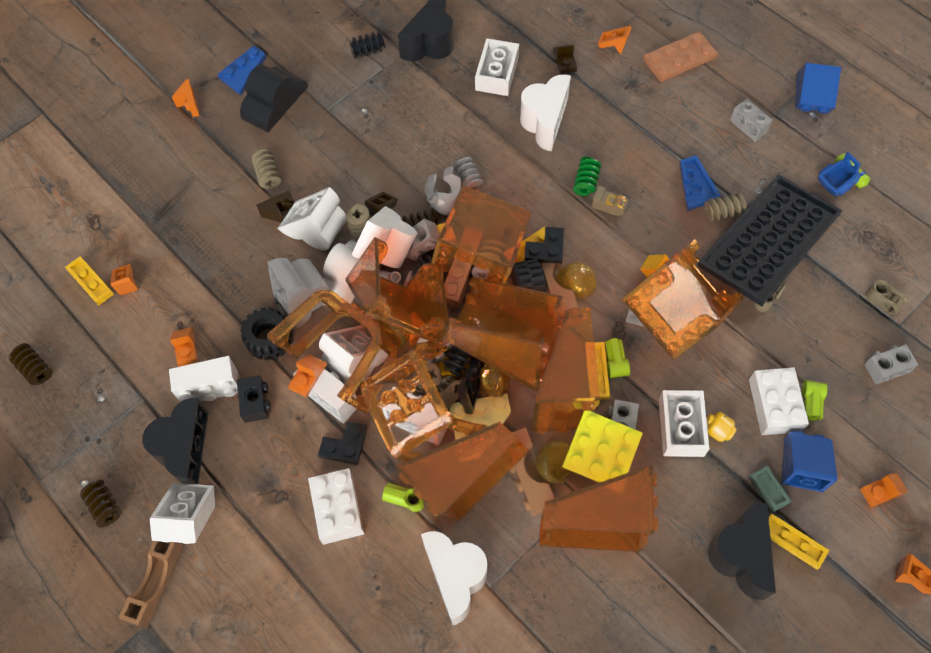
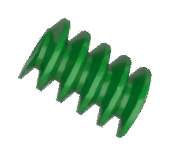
(587, 176)

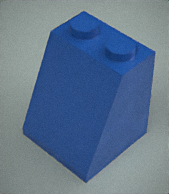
(817, 87)
(808, 462)

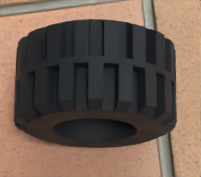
(529, 275)
(255, 325)

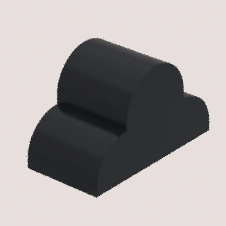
(427, 33)
(269, 95)
(179, 440)
(746, 553)

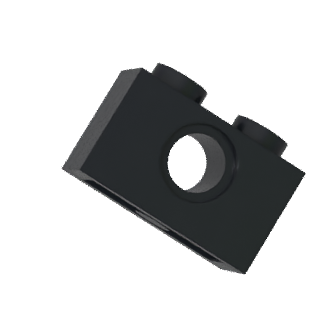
(247, 389)

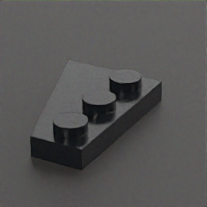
(470, 386)

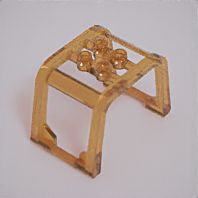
(339, 308)
(395, 373)

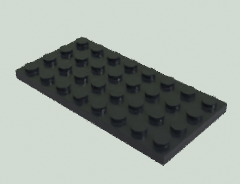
(769, 240)

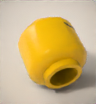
(720, 426)

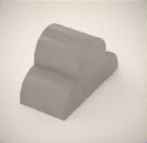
(293, 284)

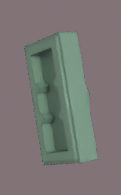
(770, 489)

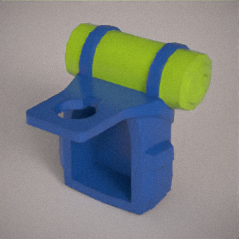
(842, 175)

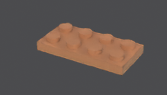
(680, 56)

